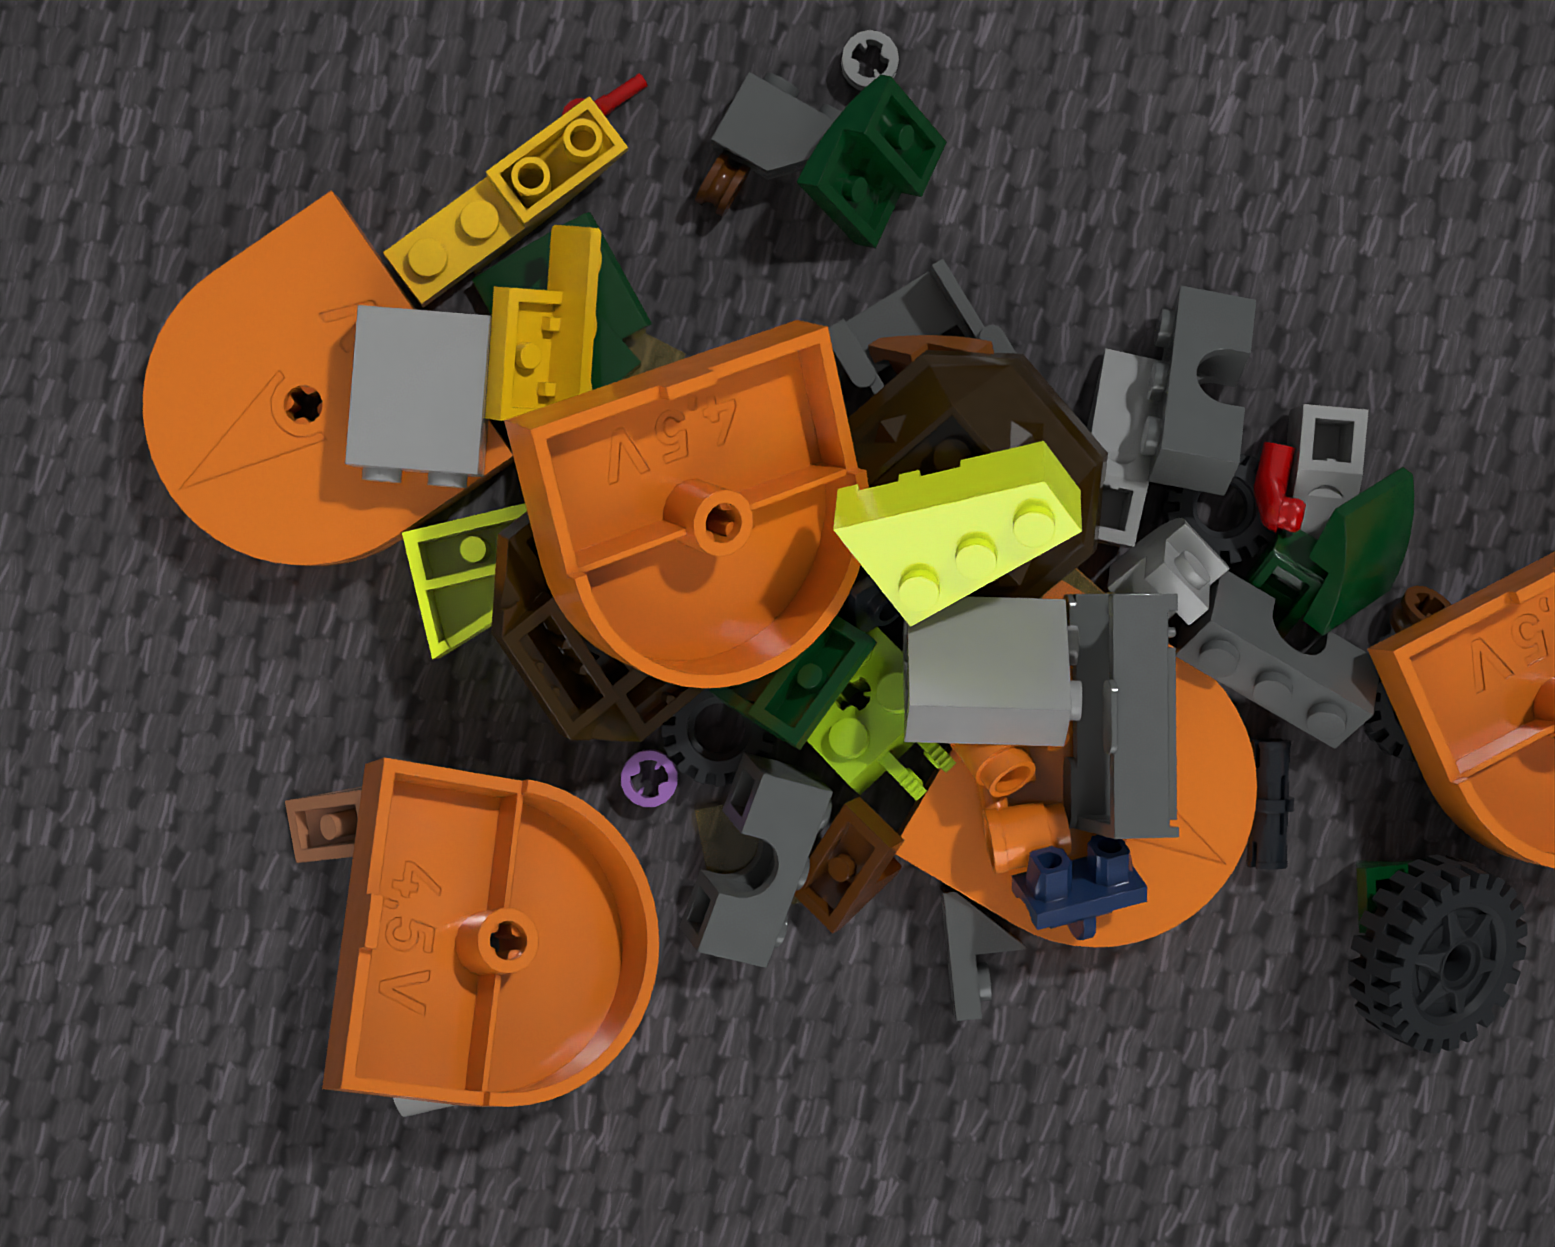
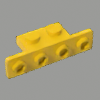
(546, 336)

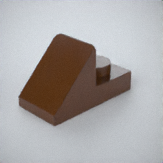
(850, 865)

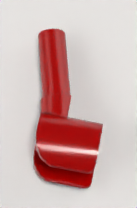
(609, 102)

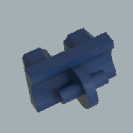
(1079, 889)

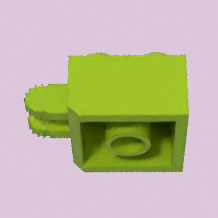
(872, 740)

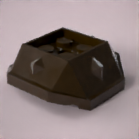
(975, 405)
(571, 679)

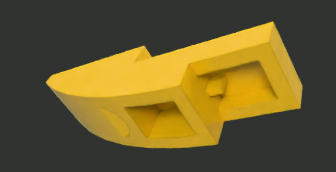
(508, 202)

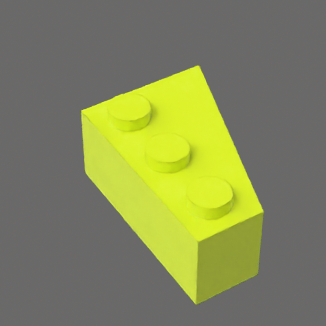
(958, 527)
(456, 575)

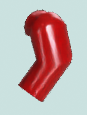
(1271, 488)

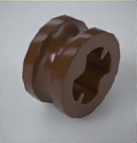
(722, 184)
(1416, 605)

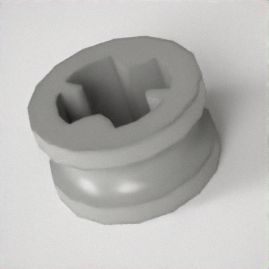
(851, 66)

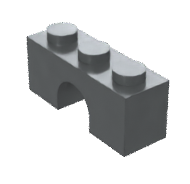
(1194, 437)
(1320, 691)
(746, 911)

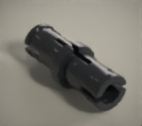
(1268, 835)

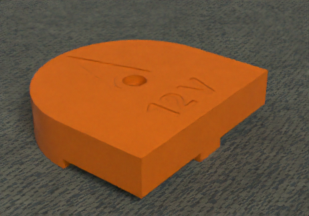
(230, 387)
(698, 507)
(1482, 709)
(1181, 873)
(421, 990)

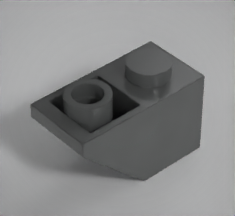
(771, 127)

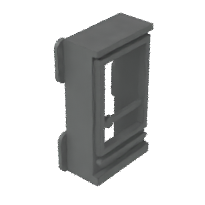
(919, 308)
(1126, 738)

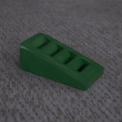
(1289, 560)

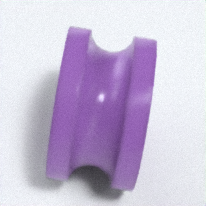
(665, 788)

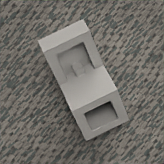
(1170, 562)

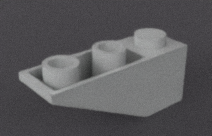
(1118, 425)
(1326, 461)

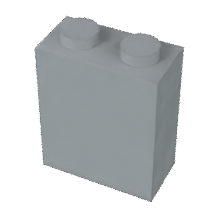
(419, 395)
(991, 673)

